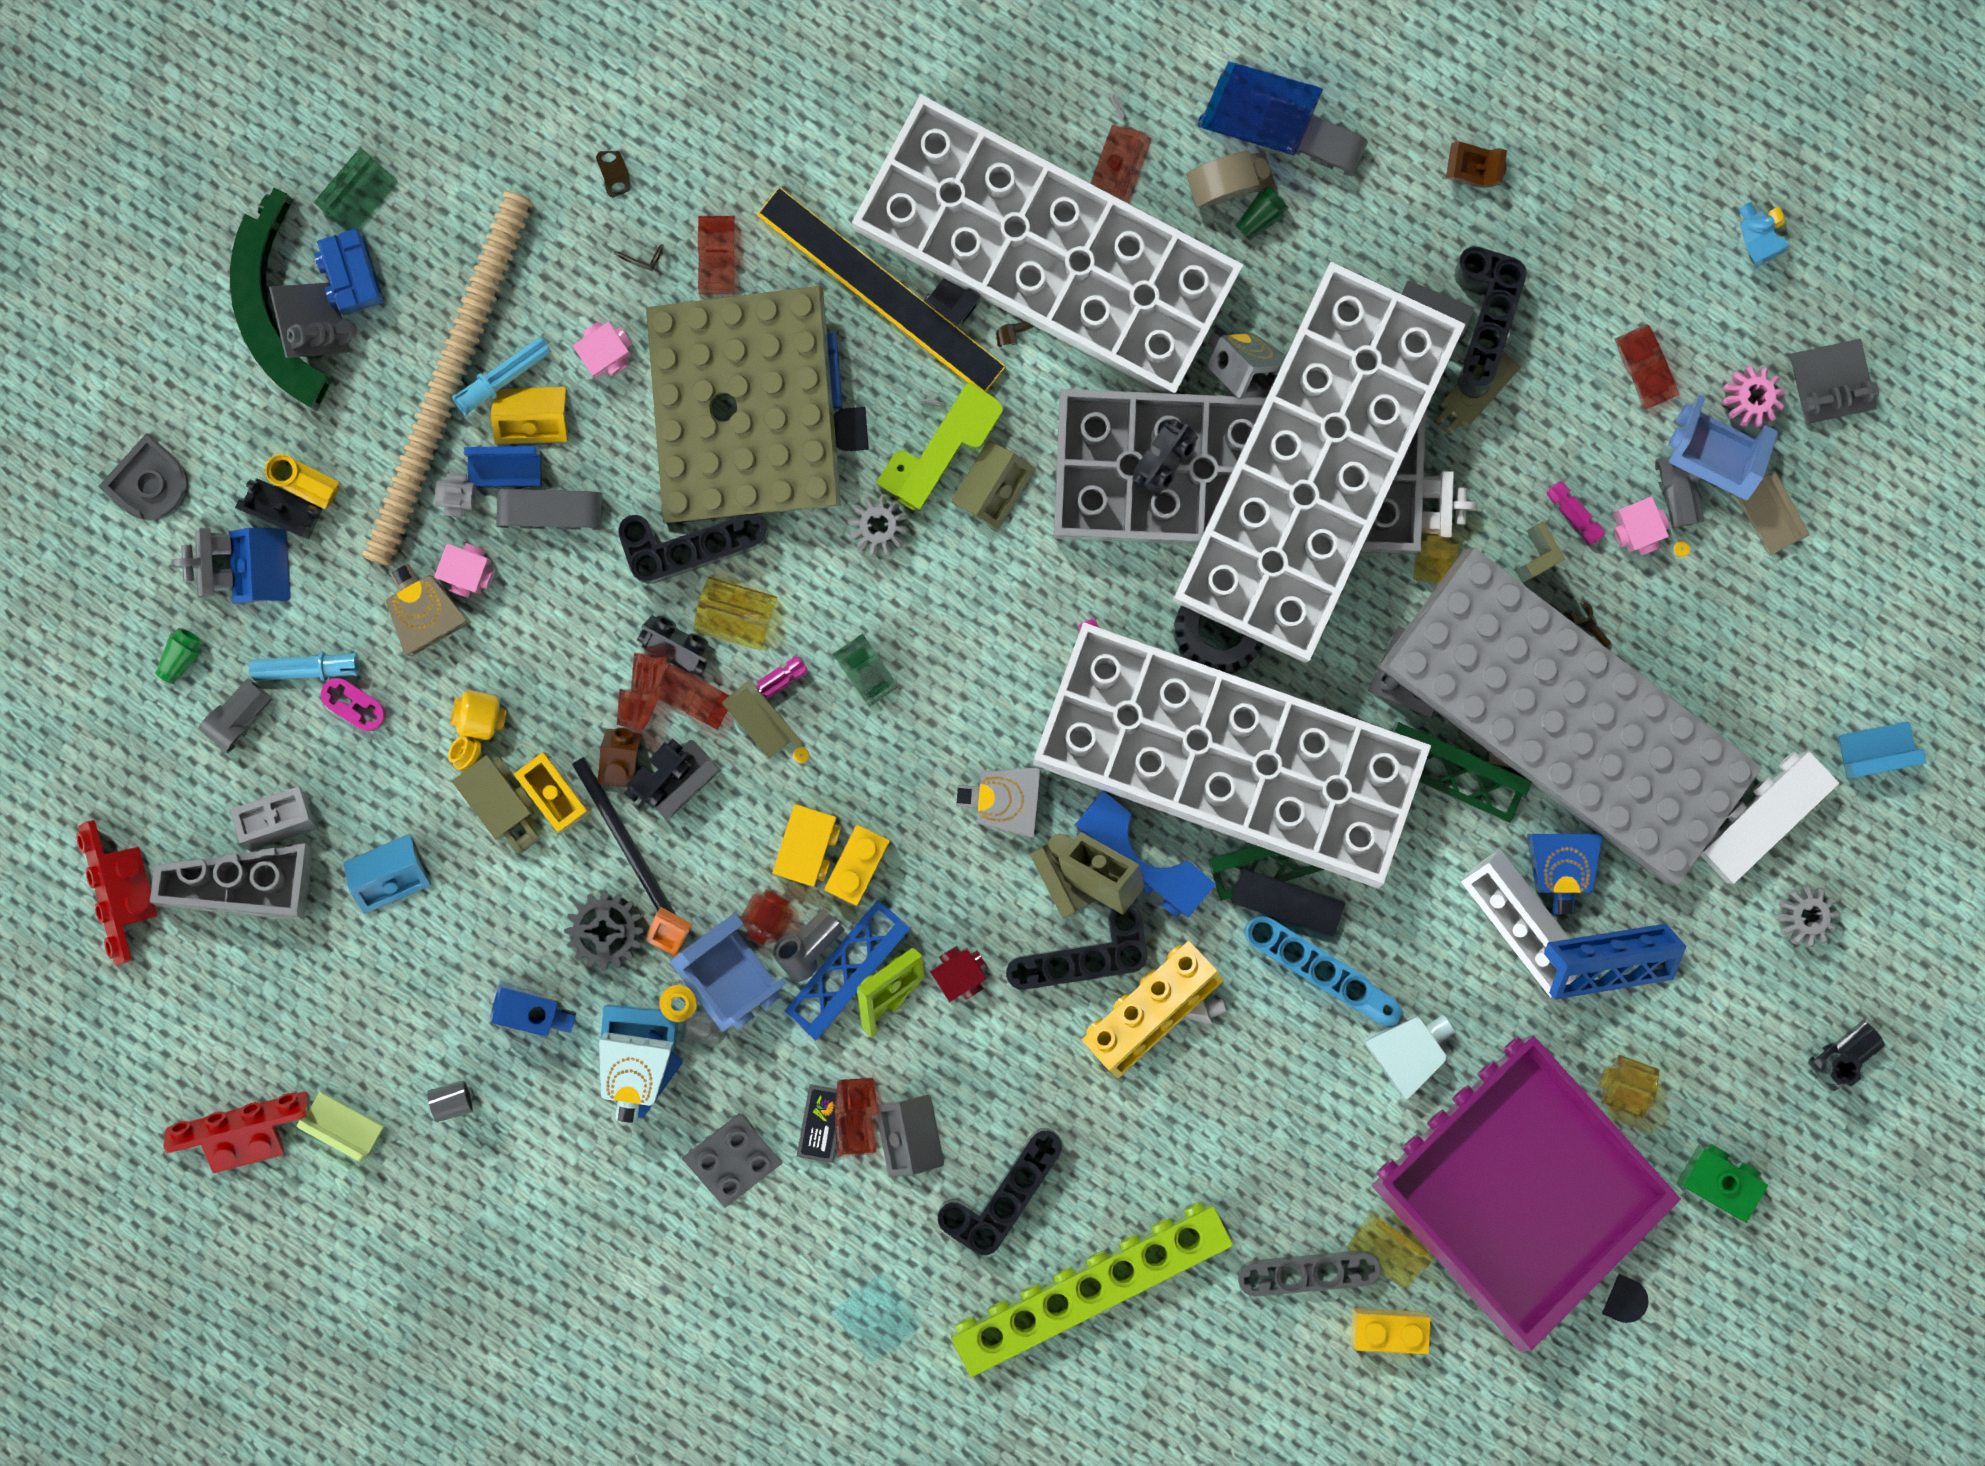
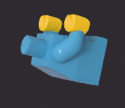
(1760, 233)

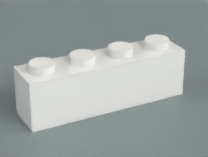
(1768, 816)
(1516, 914)

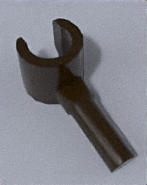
(1007, 333)
(1590, 624)

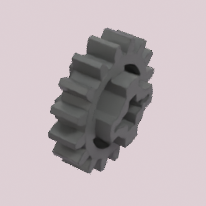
(604, 948)

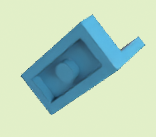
(1879, 750)
(385, 874)

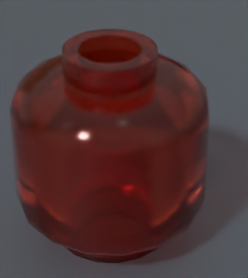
(767, 917)

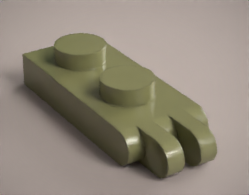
(1465, 409)

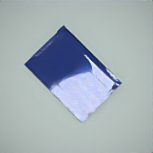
(1260, 108)

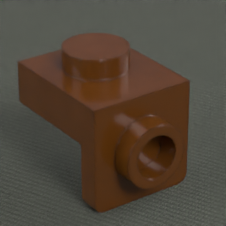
(1476, 165)
(618, 757)

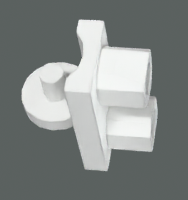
(1441, 488)

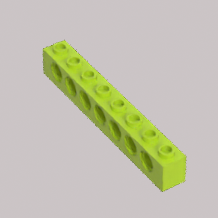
(980, 1356)

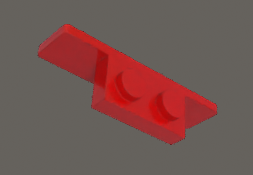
(119, 888)
(240, 1134)

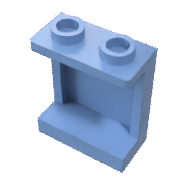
(1719, 451)
(727, 975)

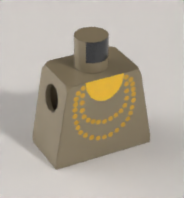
(422, 611)

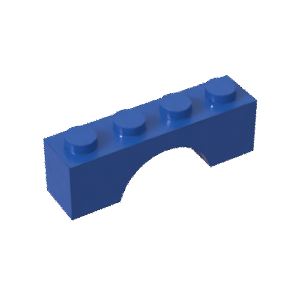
(1179, 885)

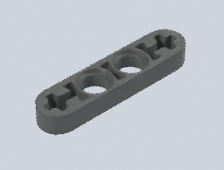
(1308, 1266)

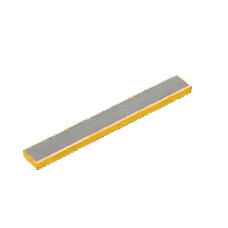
(880, 290)

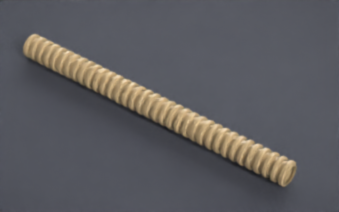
(448, 378)

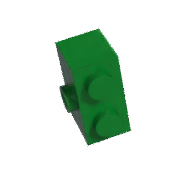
(1723, 1183)

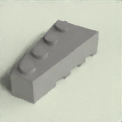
(238, 883)

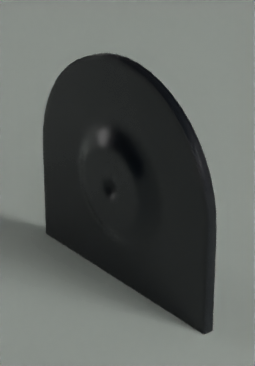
(851, 429)
(1626, 1300)

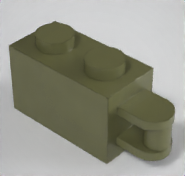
(498, 801)
(1097, 870)

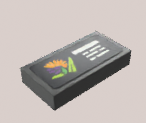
(818, 1126)

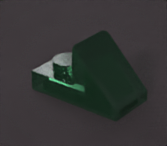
(865, 670)

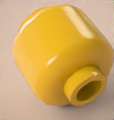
(477, 715)

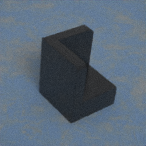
(953, 302)

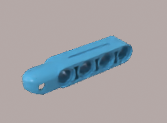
(1371, 1001)

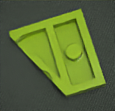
(889, 988)

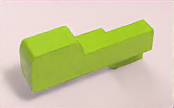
(966, 424)

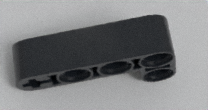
(1488, 325)
(697, 541)
(1076, 955)
(1008, 1188)

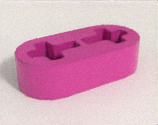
(348, 711)

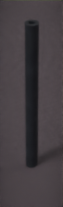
(621, 835)

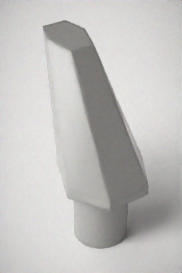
(1205, 1012)

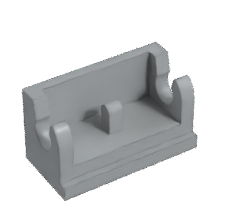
(273, 819)

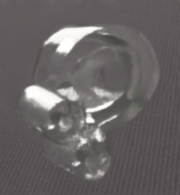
(700, 1025)

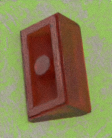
(1121, 162)

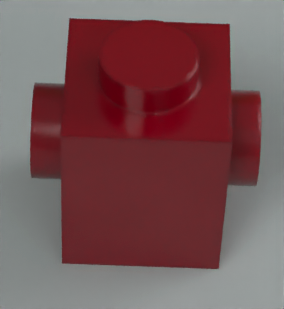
(960, 973)

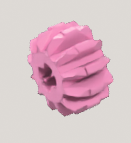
(1741, 393)

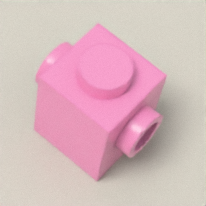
(604, 349)
(1641, 526)
(465, 569)

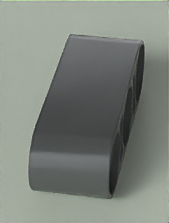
(1333, 146)
(549, 509)

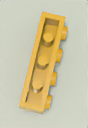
(1152, 1009)

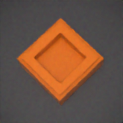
(668, 932)

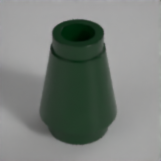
(1262, 213)

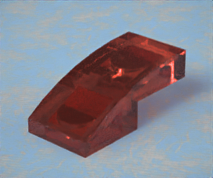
(716, 254)
(1647, 366)
(693, 696)
(639, 702)
(853, 1117)

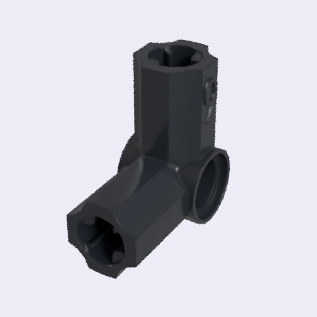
(1843, 1060)

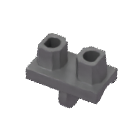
(207, 545)

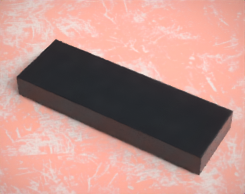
(1287, 902)

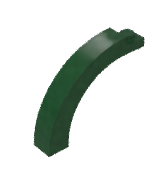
(252, 306)

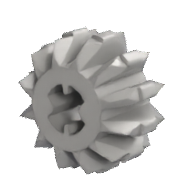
(878, 538)
(1806, 901)

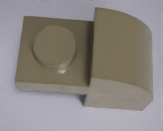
(1229, 177)

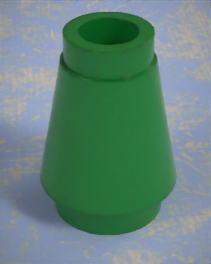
(179, 653)

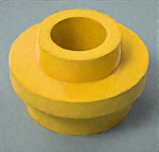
(464, 753)
(667, 997)

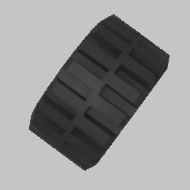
(1196, 650)

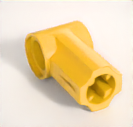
(304, 481)

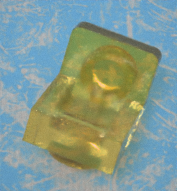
(1434, 559)

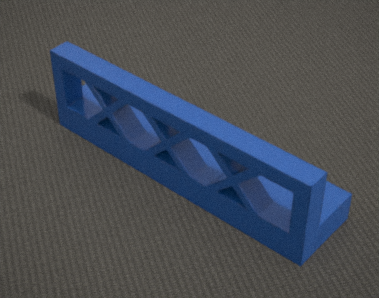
(1616, 952)
(850, 985)

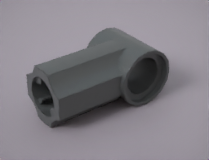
(1680, 494)
(231, 720)
(799, 952)
(450, 1101)

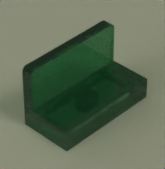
(356, 191)

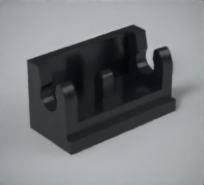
(279, 508)

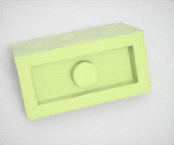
(341, 1127)

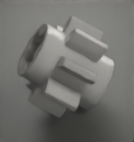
(455, 494)

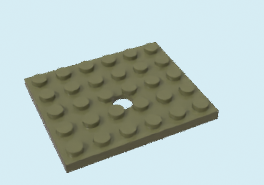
(780, 441)

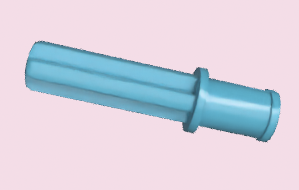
(488, 385)
(305, 667)

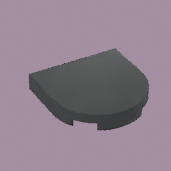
(147, 481)

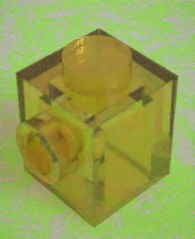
(1629, 1085)

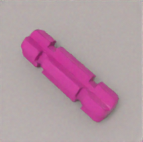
(1575, 512)
(782, 677)

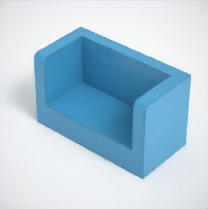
(638, 1022)

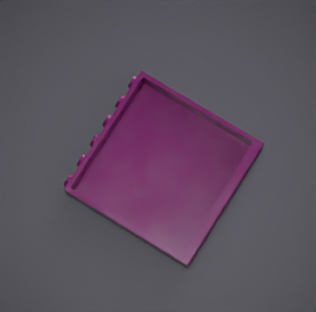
(1525, 1192)

